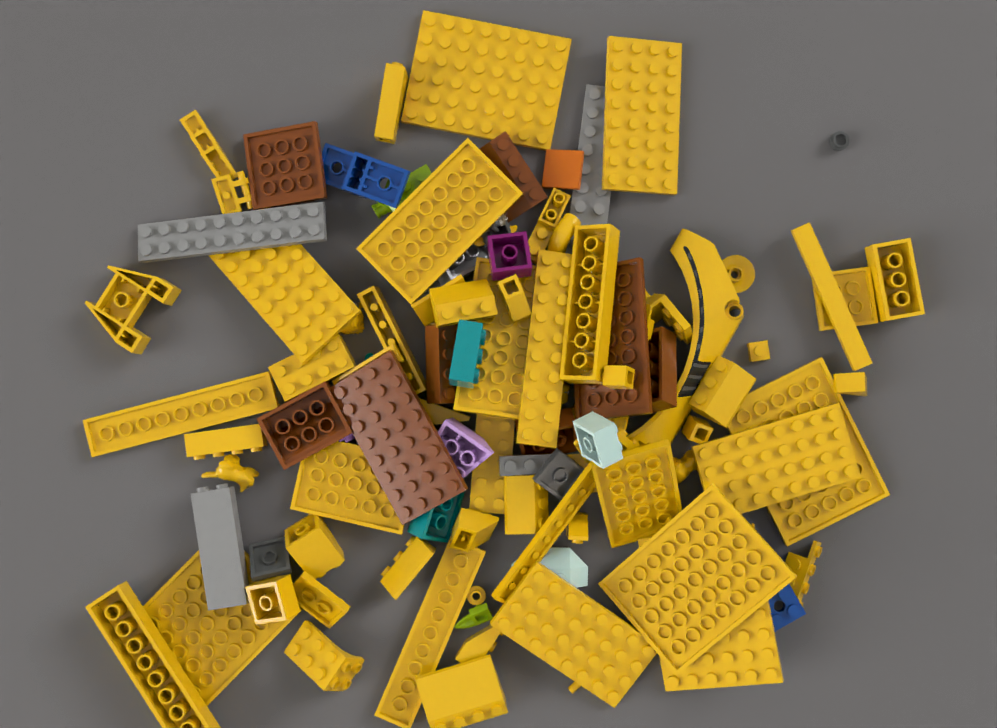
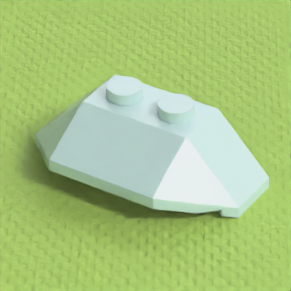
(566, 565)

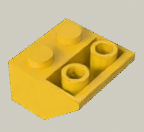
(472, 529)

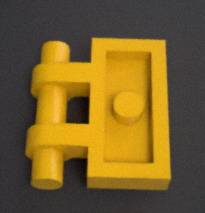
(227, 194)

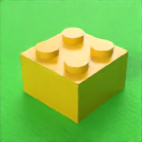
(273, 599)

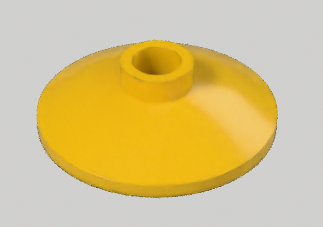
(744, 270)

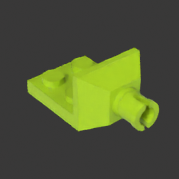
(414, 180)

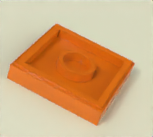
(563, 169)

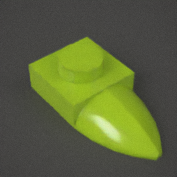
(478, 615)

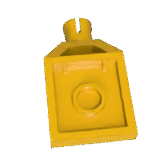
(664, 308)

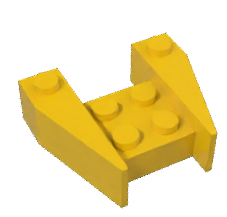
(124, 303)

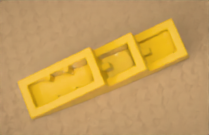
(207, 145)

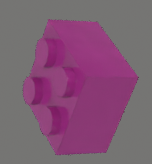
(509, 255)

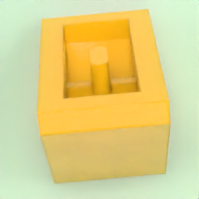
(850, 383)

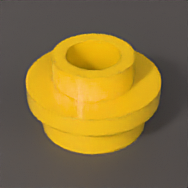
(476, 589)

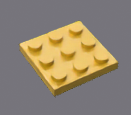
(858, 294)

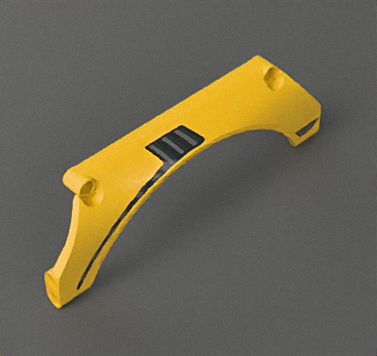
(712, 331)

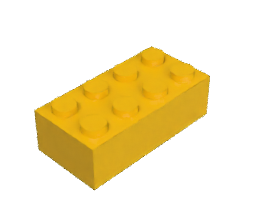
(895, 280)
(329, 363)

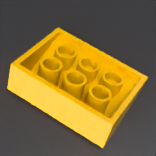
(462, 694)

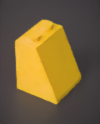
(313, 546)

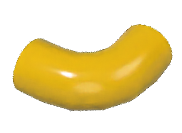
(563, 233)

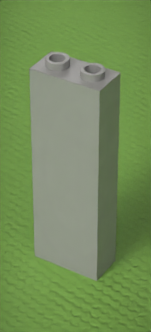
(220, 546)

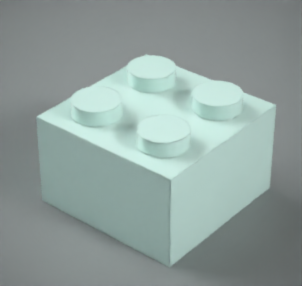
(598, 439)

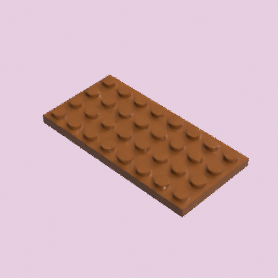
(626, 348)
(398, 438)

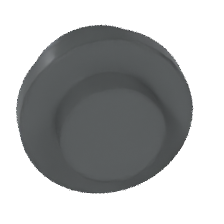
(839, 141)

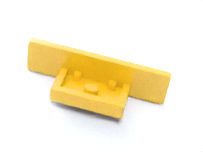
(803, 568)

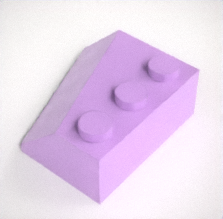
(464, 446)

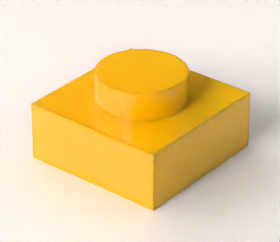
(758, 351)

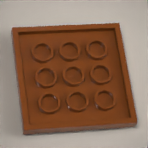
(285, 166)

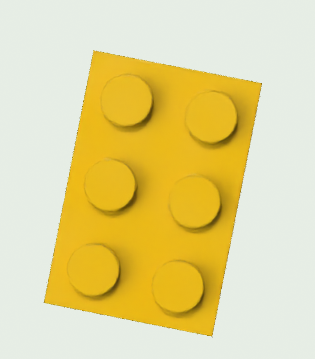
(319, 600)

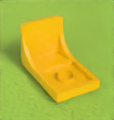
(322, 659)

